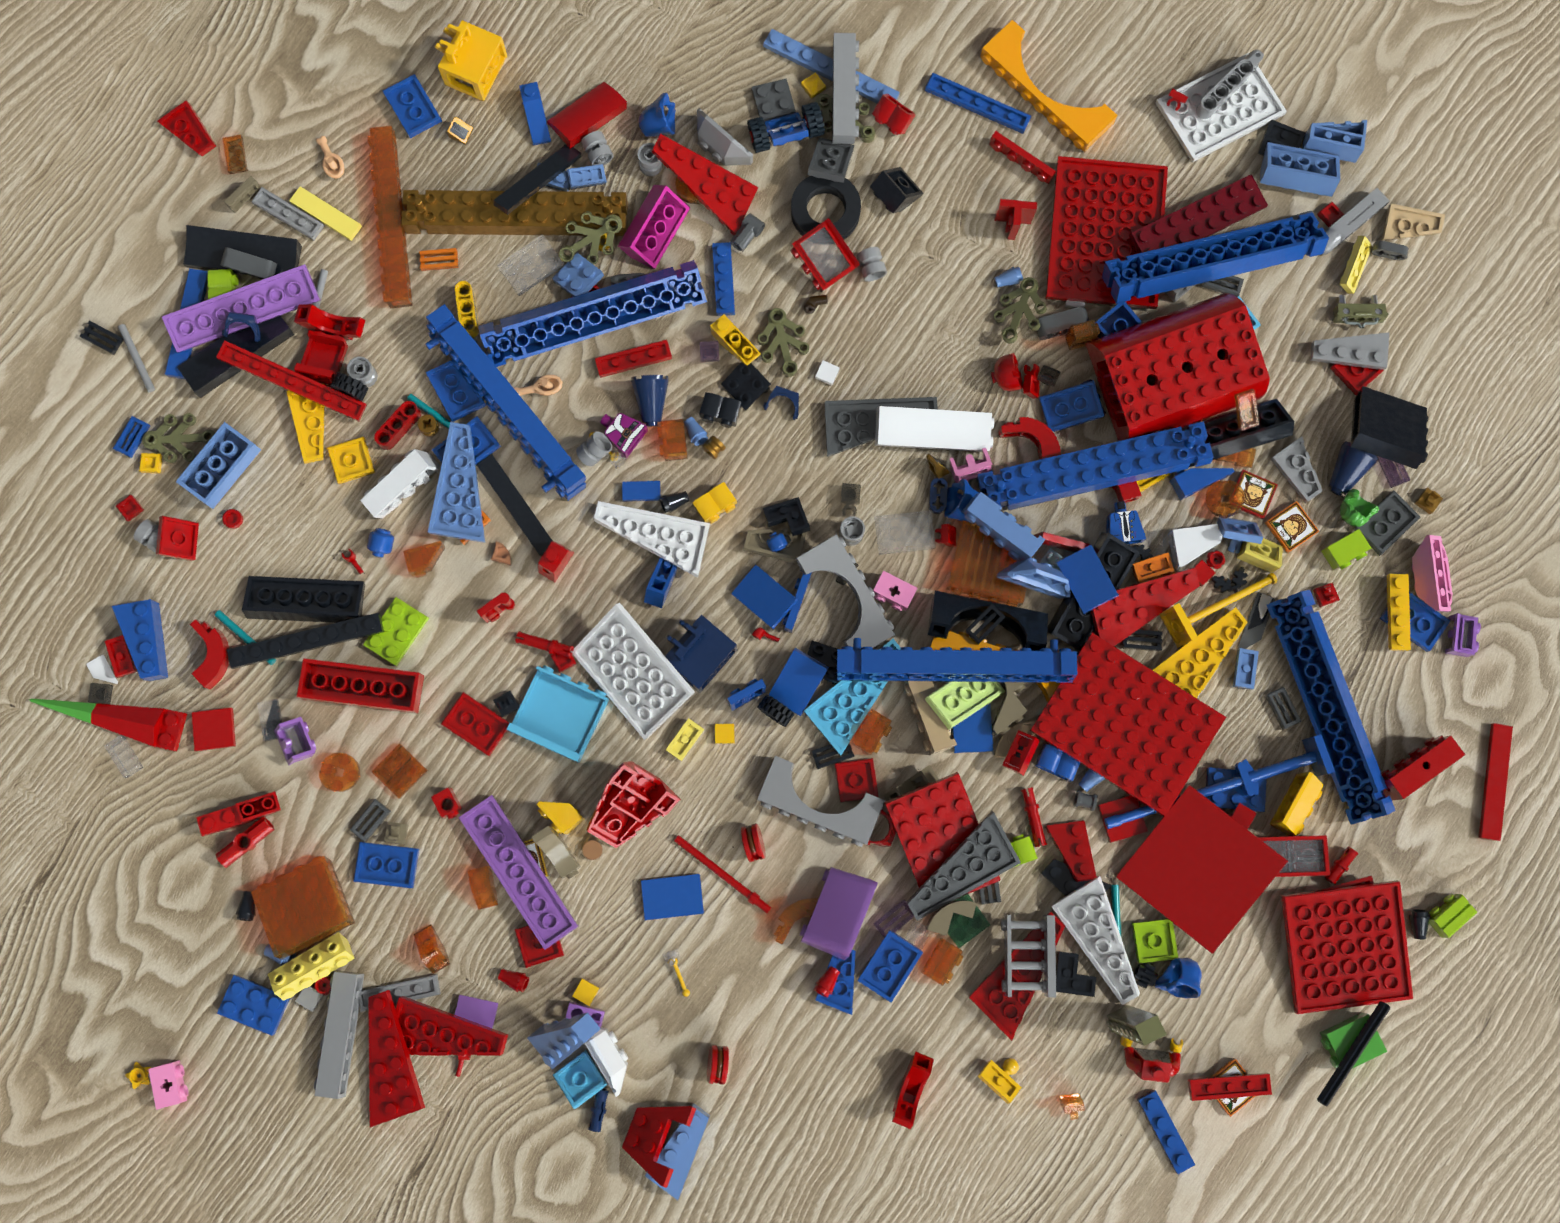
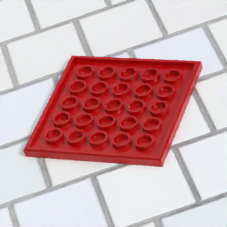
(1201, 869)
(1347, 947)

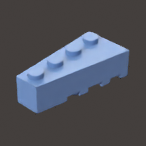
(562, 1038)

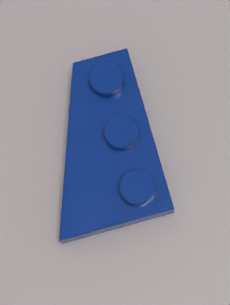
(843, 991)

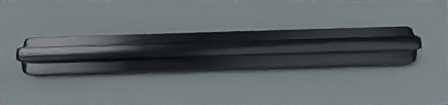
(1353, 1053)

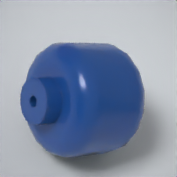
(776, 542)

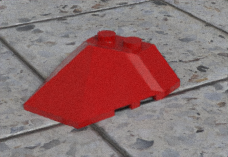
(630, 803)

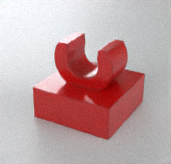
(1178, 97)
(948, 535)
(1326, 594)

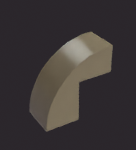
(920, 779)
(942, 917)

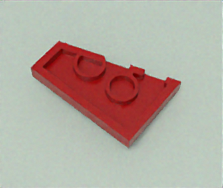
(188, 127)

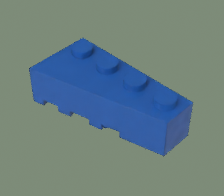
(144, 637)

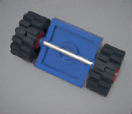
(786, 128)

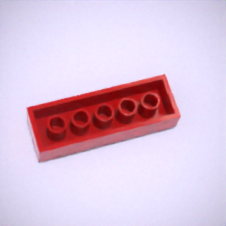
(360, 686)

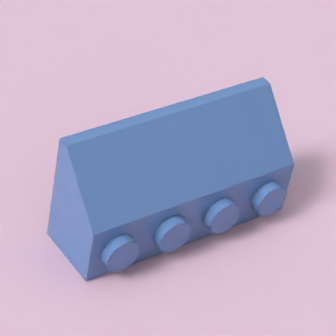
(1300, 169)

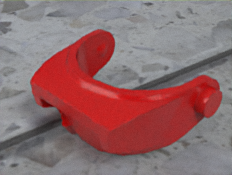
(887, 841)

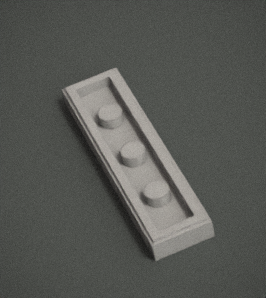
(287, 213)
(411, 989)

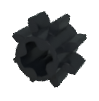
(1145, 975)

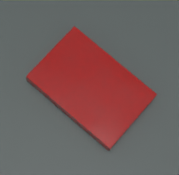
(476, 724)

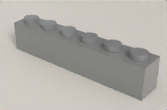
(844, 88)
(338, 1035)

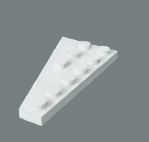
(667, 536)
(1094, 928)

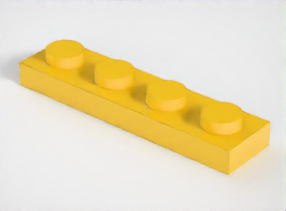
(1398, 612)

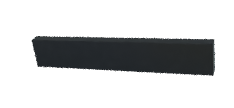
(536, 179)
(515, 504)

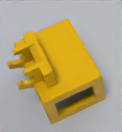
(471, 57)

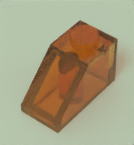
(423, 558)
(483, 887)
(431, 949)

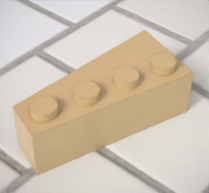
(934, 731)

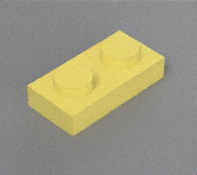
(685, 739)

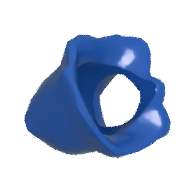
(654, 120)
(956, 501)
(1181, 978)

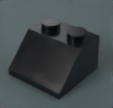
(895, 189)

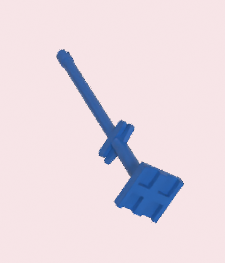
(1248, 778)

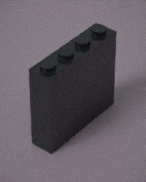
(1389, 427)

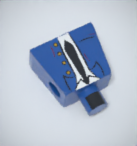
(1125, 525)

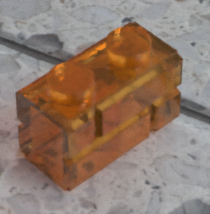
(871, 732)
(942, 962)

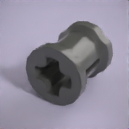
(1085, 800)

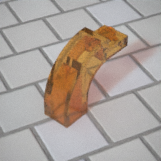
(791, 914)

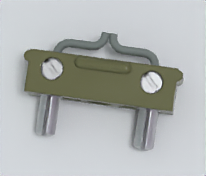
(1359, 313)

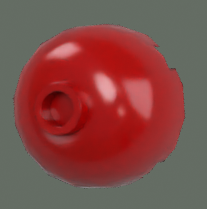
(1007, 373)

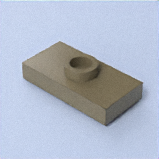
(242, 194)

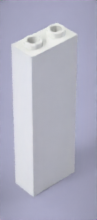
(933, 429)

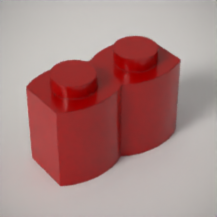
(893, 114)

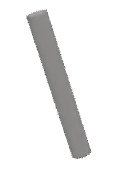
(320, 285)

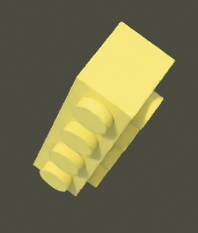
(311, 966)

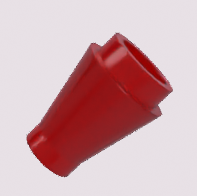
(515, 980)
(827, 982)

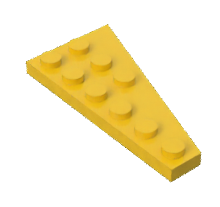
(1199, 659)

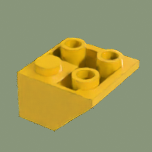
(563, 815)

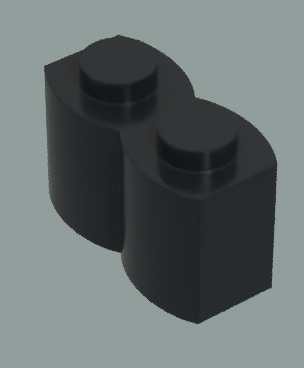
(720, 410)

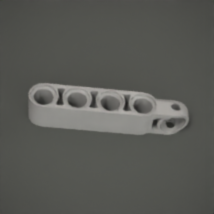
(1226, 89)
(1355, 219)

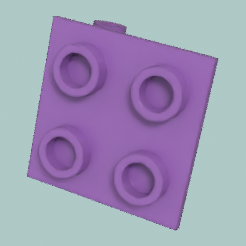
(476, 1010)

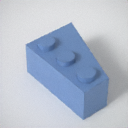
(1343, 139)

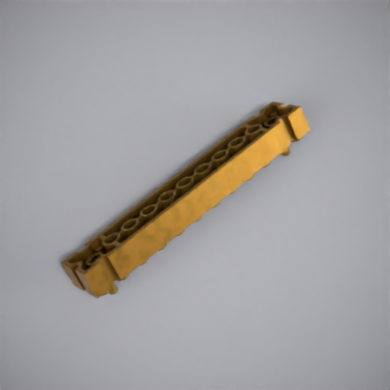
(476, 215)

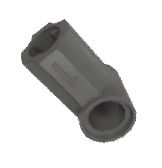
(750, 228)

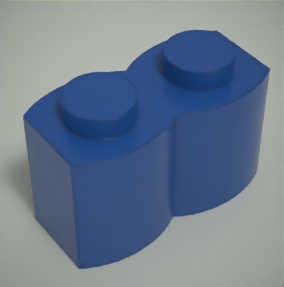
(1057, 762)

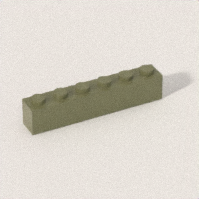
(1136, 1025)

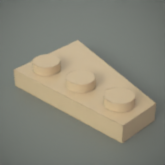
(1411, 222)

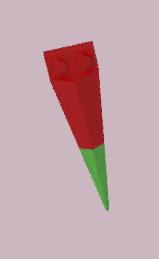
(145, 724)

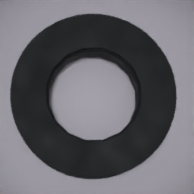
(813, 186)

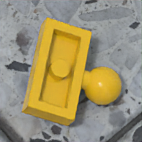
(1000, 1080)

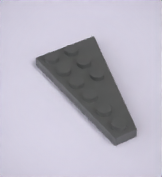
(854, 421)
(971, 864)

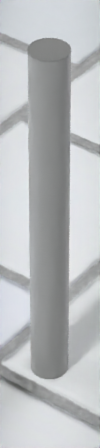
(136, 358)

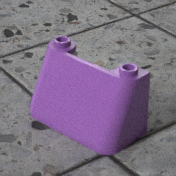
(839, 913)

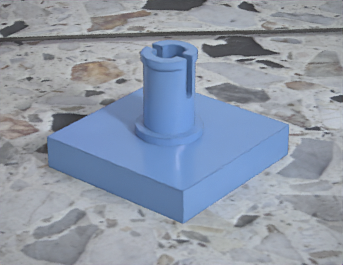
(1238, 532)

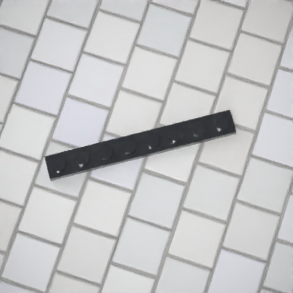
(305, 640)

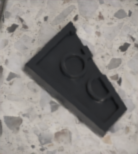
(1060, 877)

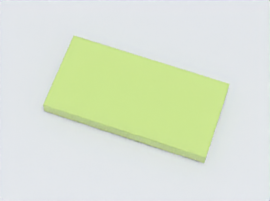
(962, 699)

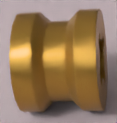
(431, 428)
(713, 447)

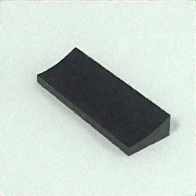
(207, 245)
(206, 372)
(1228, 439)
(303, 599)
(1069, 620)

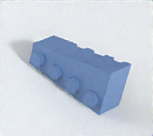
(1002, 527)
(680, 1151)

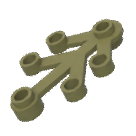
(825, 108)
(593, 236)
(1019, 308)
(782, 339)
(175, 438)

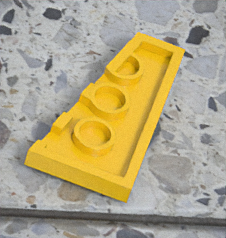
(309, 426)

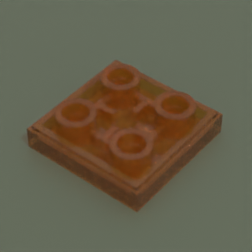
(399, 771)

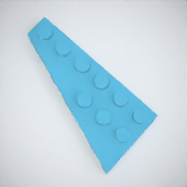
(845, 707)

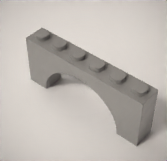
(833, 558)
(853, 824)

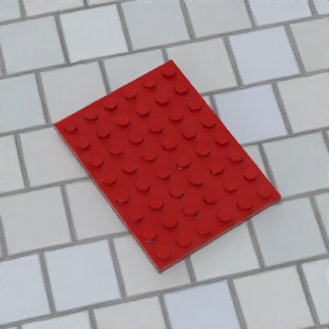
(1092, 220)
(1129, 725)

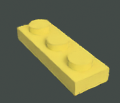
(1355, 264)

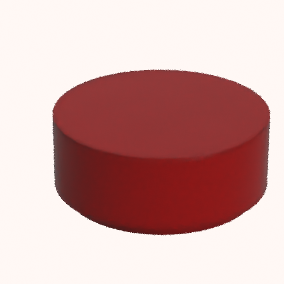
(232, 519)

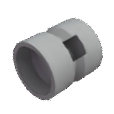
(597, 148)
(648, 162)
(872, 266)
(362, 370)
(594, 449)
(852, 530)
(147, 534)

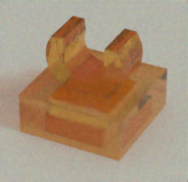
(1072, 1105)

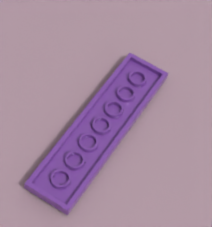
(263, 299)
(518, 872)

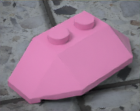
(1432, 574)

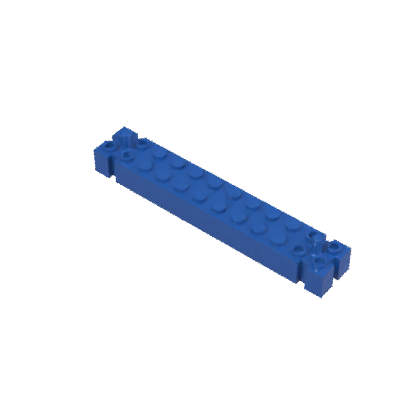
(1214, 257)
(592, 314)
(506, 403)
(1097, 467)
(956, 665)
(1331, 707)

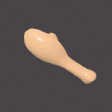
(332, 163)
(545, 385)

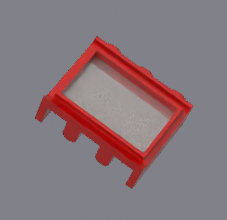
(824, 255)

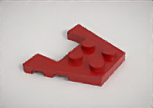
(648, 1135)

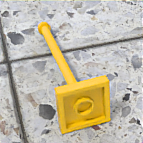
(1180, 625)

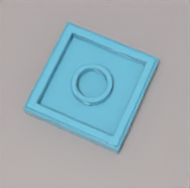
(580, 1079)

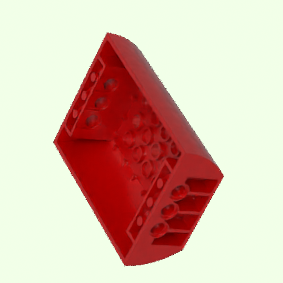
(1160, 349)

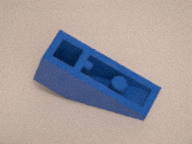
(535, 113)
(1196, 479)
(660, 583)

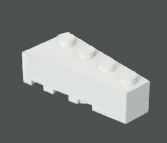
(400, 482)

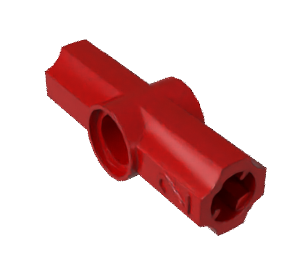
(235, 849)

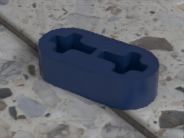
(942, 496)

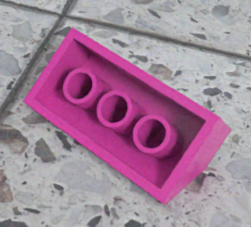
(654, 226)

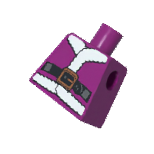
(623, 432)

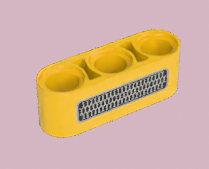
(464, 301)

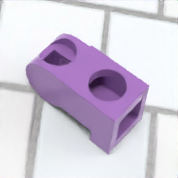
(577, 1009)

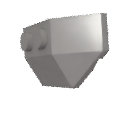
(720, 143)

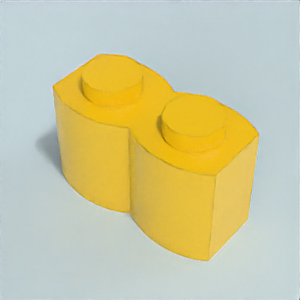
(714, 503)

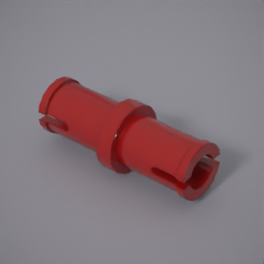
(1341, 865)

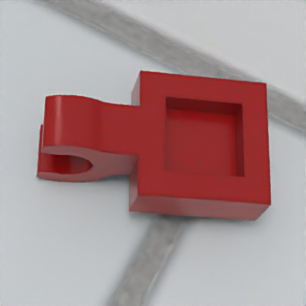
(1031, 385)

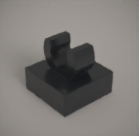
(506, 703)

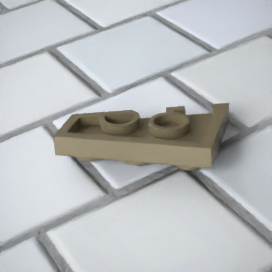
(757, 544)

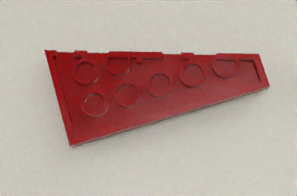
(1141, 604)

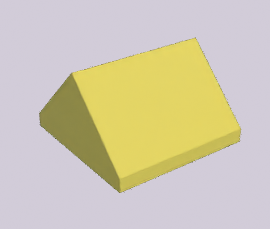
(1264, 555)

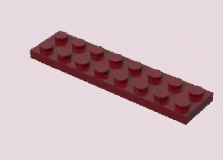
(1202, 216)

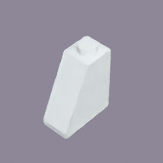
(1192, 542)

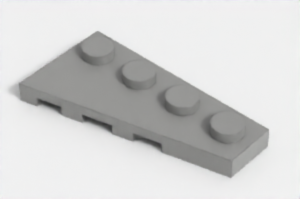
(1357, 351)

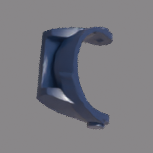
(245, 318)
(793, 396)

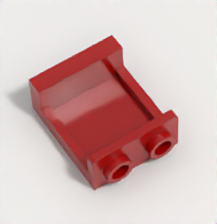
(322, 357)

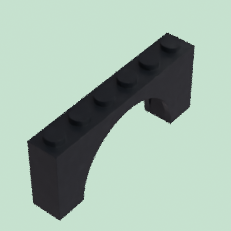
(951, 609)

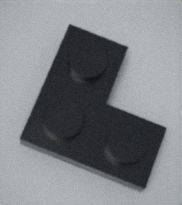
(790, 512)
(1067, 978)

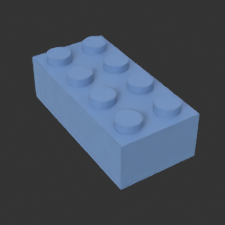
(218, 465)

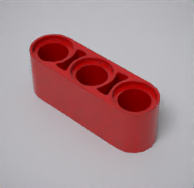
(399, 415)

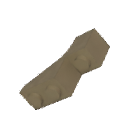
(1010, 709)

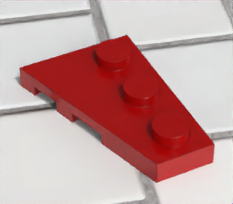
(1075, 848)

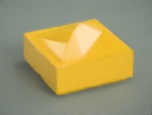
(813, 85)

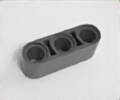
(248, 263)
(1059, 323)

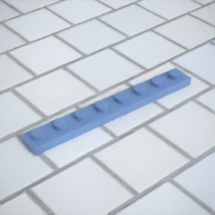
(822, 64)

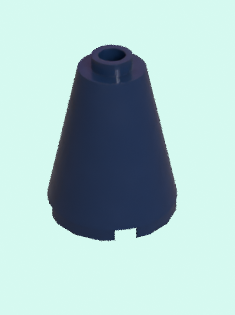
(650, 397)
(1350, 468)

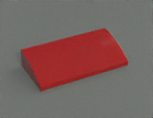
(587, 114)

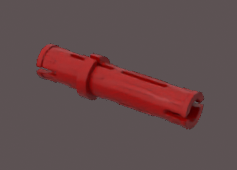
(552, 647)
(1033, 817)

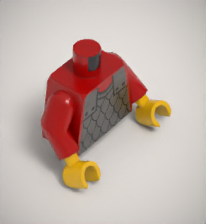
(1153, 1064)

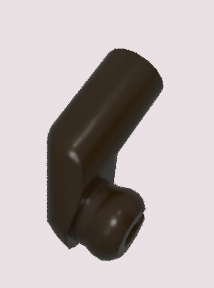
(813, 301)

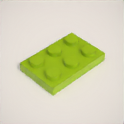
(400, 627)

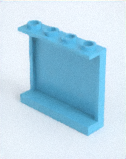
(559, 713)

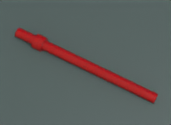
(752, 897)

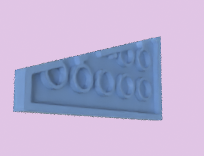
(457, 498)

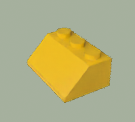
(1297, 804)

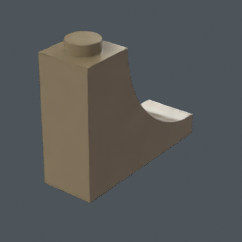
(557, 852)

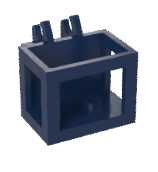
(700, 652)

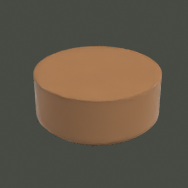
(592, 850)

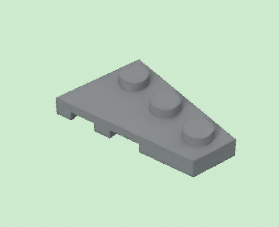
(1297, 469)

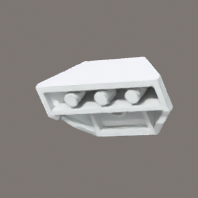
(609, 1058)

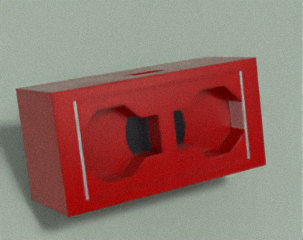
(1021, 752)

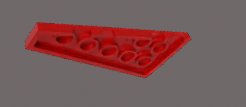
(711, 184)
(1009, 1011)
(440, 1033)
(391, 1073)

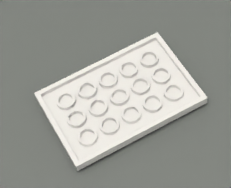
(1241, 114)
(632, 671)

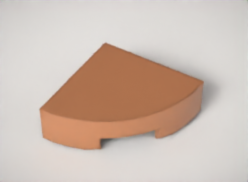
(501, 554)

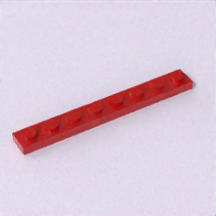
(291, 381)

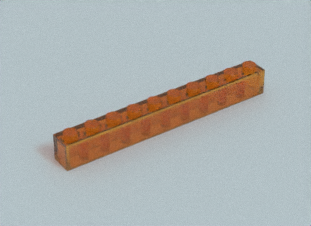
(389, 212)

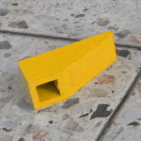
(733, 340)

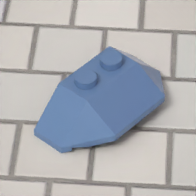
(1037, 577)

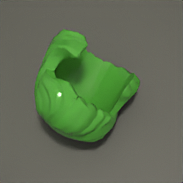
(1356, 510)

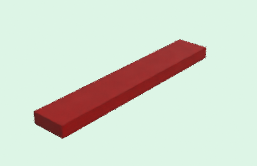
(1495, 782)

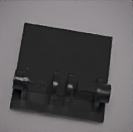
(746, 384)
(826, 655)

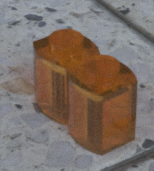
(1081, 334)
(673, 439)

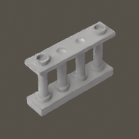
(1046, 945)

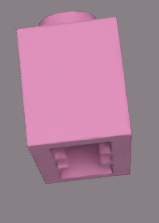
(903, 595)
(164, 1094)

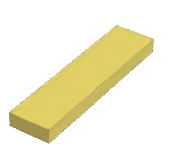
(325, 213)

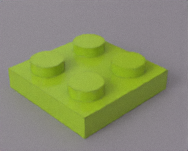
(1154, 941)

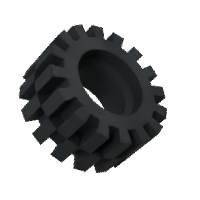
(349, 386)
(775, 710)

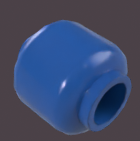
(380, 542)

